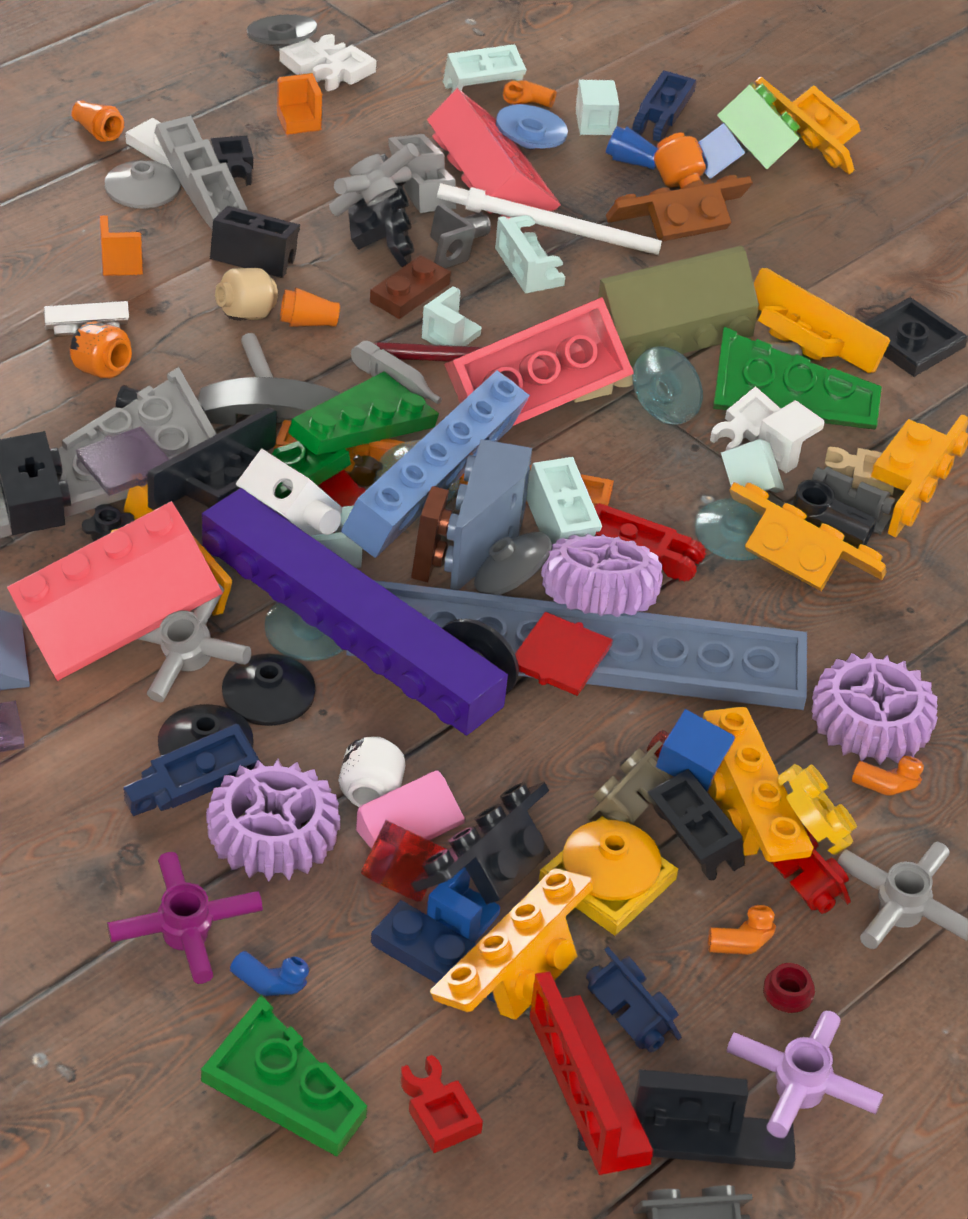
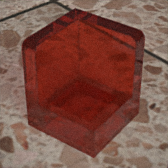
(398, 859)

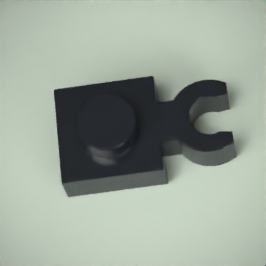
(237, 155)

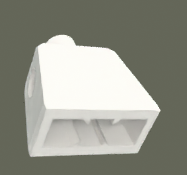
(307, 504)

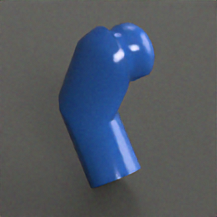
(271, 981)

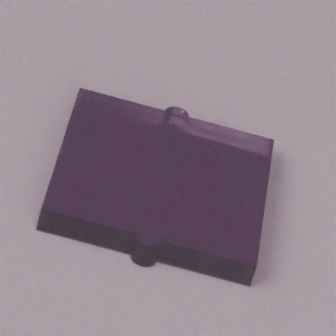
(122, 460)

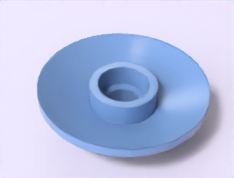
(531, 126)

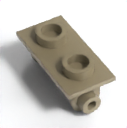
(619, 798)

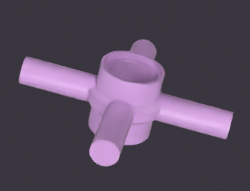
(804, 1073)

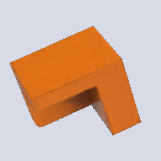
(299, 103)
(120, 251)

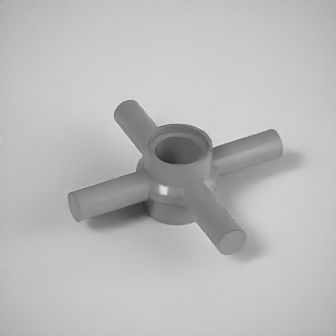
(373, 179)
(189, 646)
(904, 894)

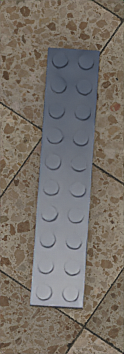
(647, 648)

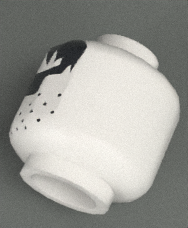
(371, 769)

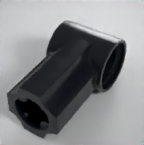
(819, 505)

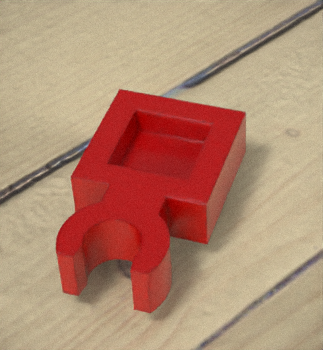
(440, 1110)

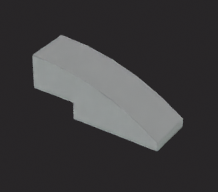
(426, 172)

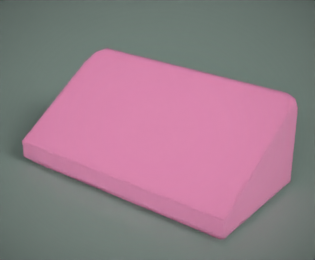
(420, 806)

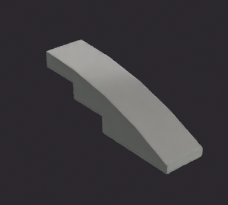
(198, 169)

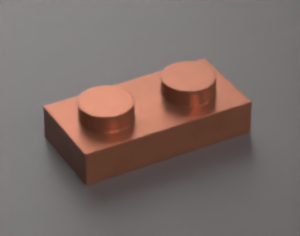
(410, 286)
(434, 522)

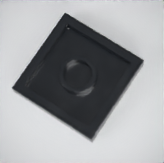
(917, 336)

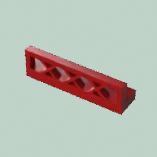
(588, 1079)

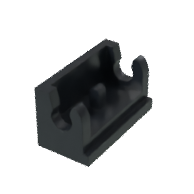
(254, 241)
(698, 823)

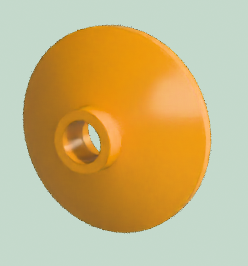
(616, 858)

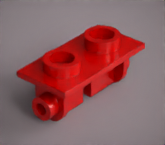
(819, 879)

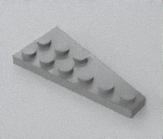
(166, 414)

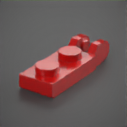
(674, 551)

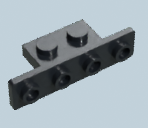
(381, 221)
(213, 466)
(496, 850)
(705, 1121)

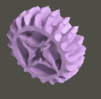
(602, 575)
(874, 708)
(274, 807)

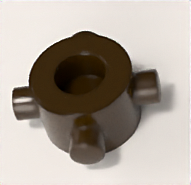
(365, 470)

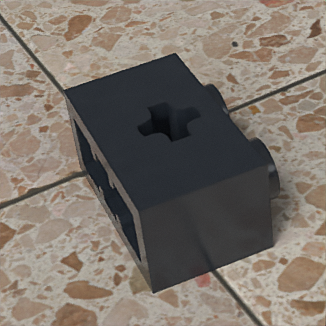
(30, 483)

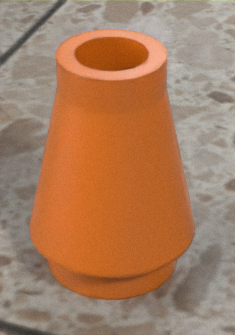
(100, 120)
(307, 309)

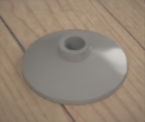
(142, 184)

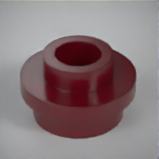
(792, 978)

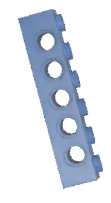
(435, 461)

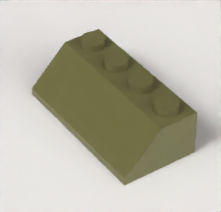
(682, 303)

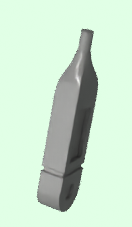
(375, 361)

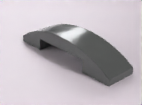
(253, 394)

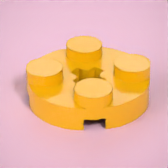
(816, 809)

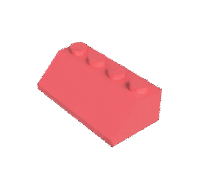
(486, 155)
(550, 360)
(114, 590)

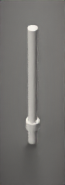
(476, 200)

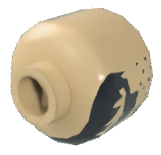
(246, 294)

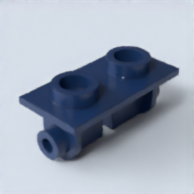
(648, 1015)

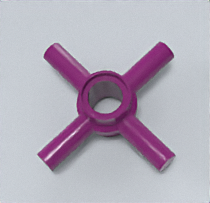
(185, 917)

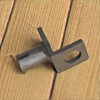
(456, 234)

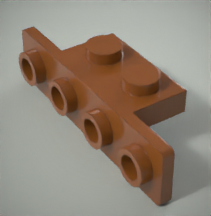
(683, 211)

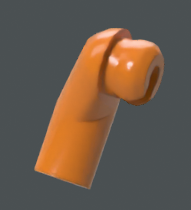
(527, 92)
(889, 781)
(747, 937)

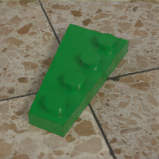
(786, 378)
(363, 415)

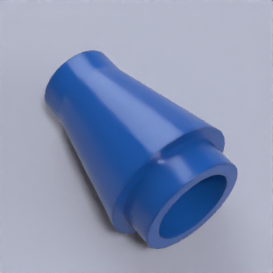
(631, 148)

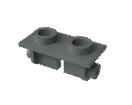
(865, 499)
(715, 1203)

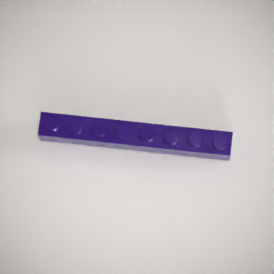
(355, 611)

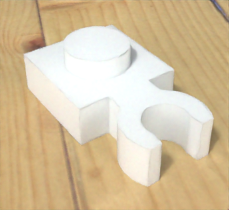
(306, 54)
(345, 65)
(744, 418)

